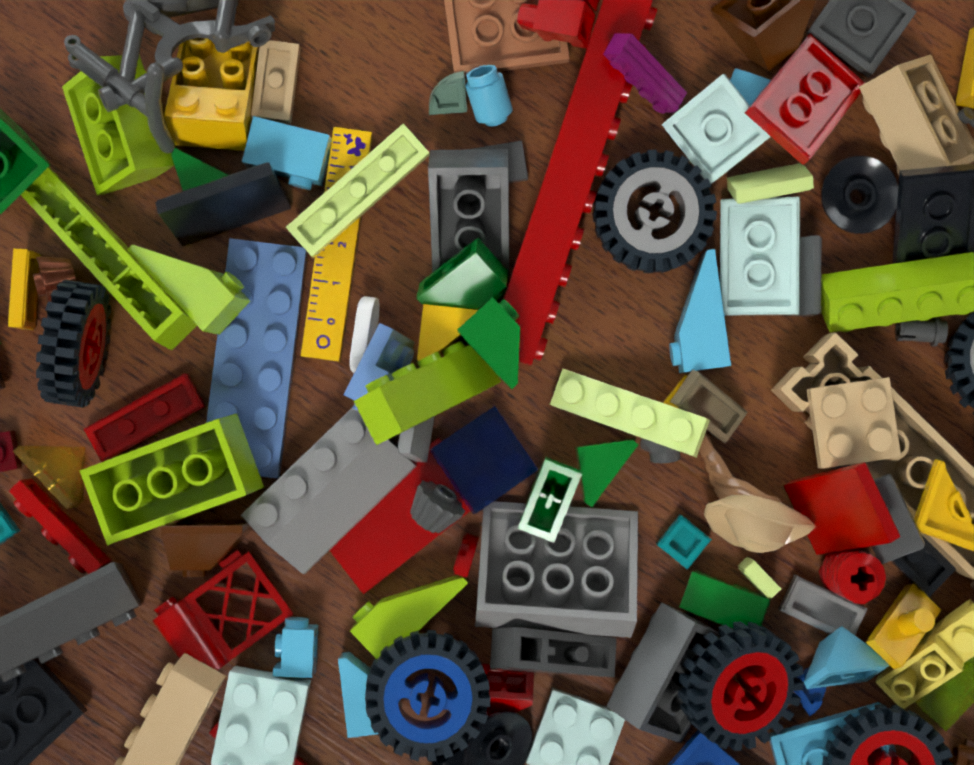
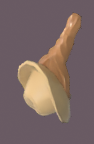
(745, 513)

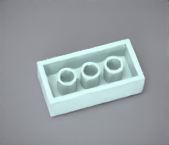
(260, 718)

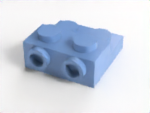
(384, 355)

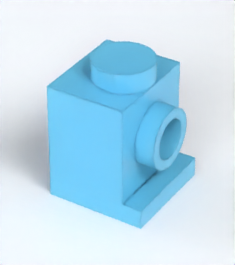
(297, 649)

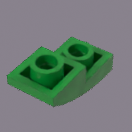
(723, 601)

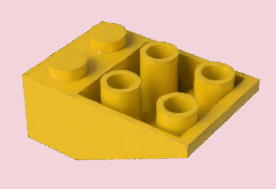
(212, 95)

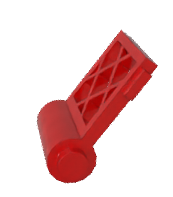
(192, 632)

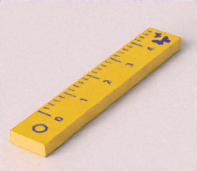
(335, 263)

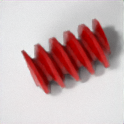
(853, 575)

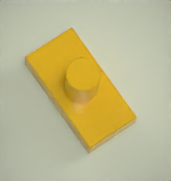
(903, 626)

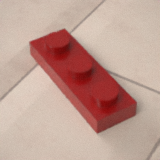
(58, 526)

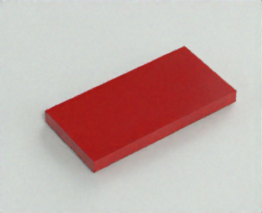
(388, 531)

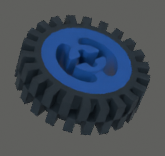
(465, 704)

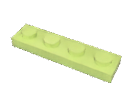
(358, 190)
(630, 412)

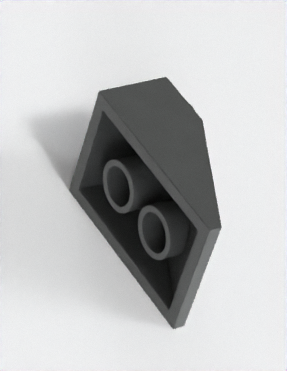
(468, 202)

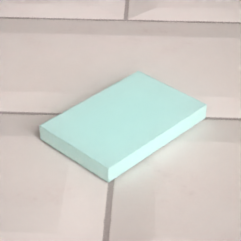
(760, 256)

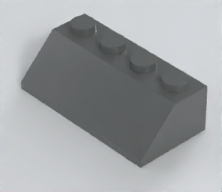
(65, 615)

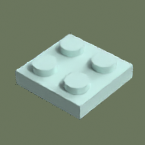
(715, 129)
(574, 732)

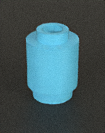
(488, 95)

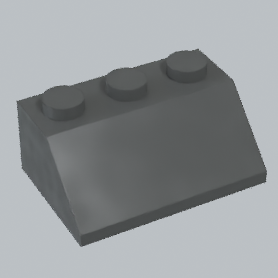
(651, 682)

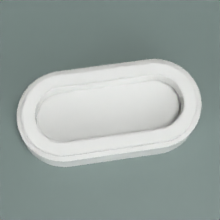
(364, 328)

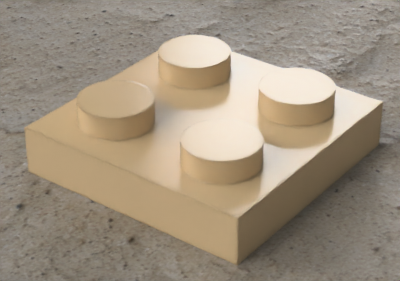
(853, 422)

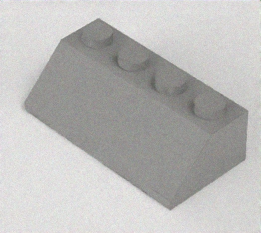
(327, 492)

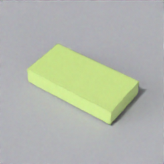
(770, 183)

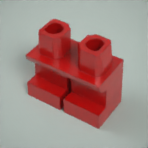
(560, 20)

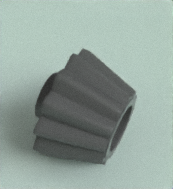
(435, 507)

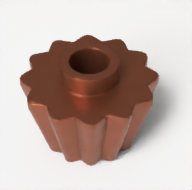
(51, 273)

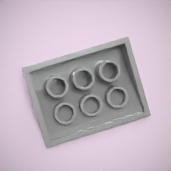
(566, 586)

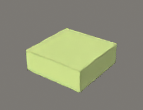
(758, 577)

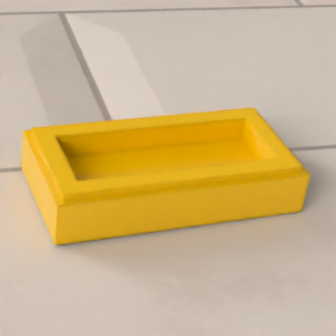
(23, 290)

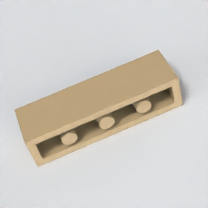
(173, 713)

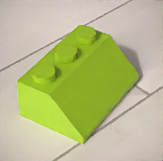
(116, 142)

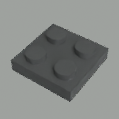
(861, 30)

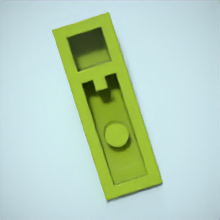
(202, 293)
(402, 613)

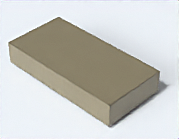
(707, 400)

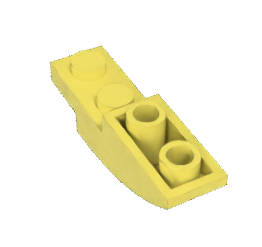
(934, 660)

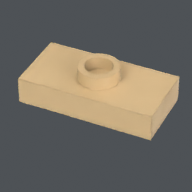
(276, 81)

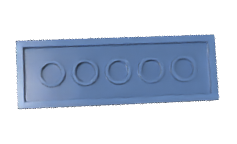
(259, 347)

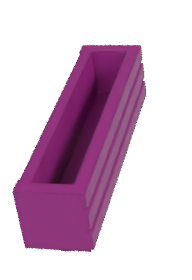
(644, 73)

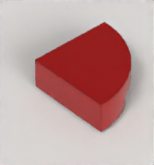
(465, 555)

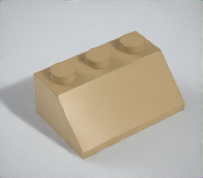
(918, 116)

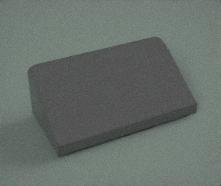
(810, 276)

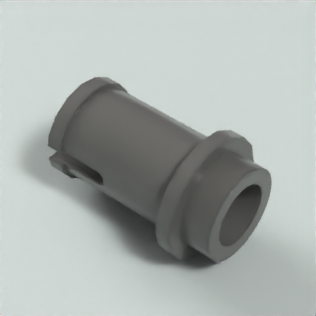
(930, 331)

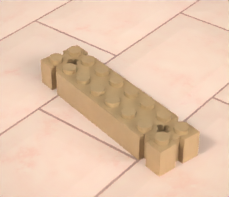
(919, 442)

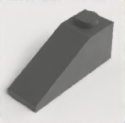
(552, 652)

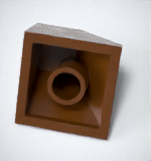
(765, 28)
(201, 543)

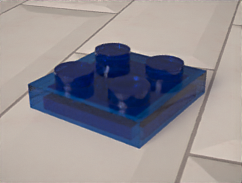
(484, 460)

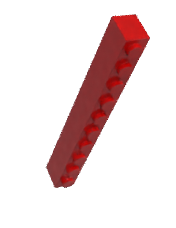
(570, 174)

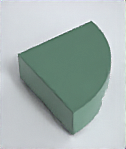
(449, 95)

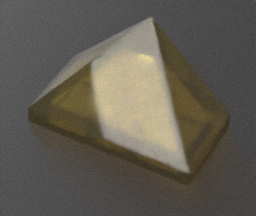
(57, 469)

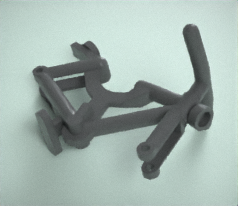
(155, 16)

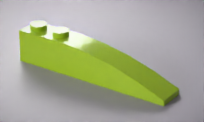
(108, 259)

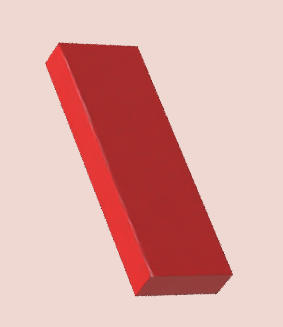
(144, 417)

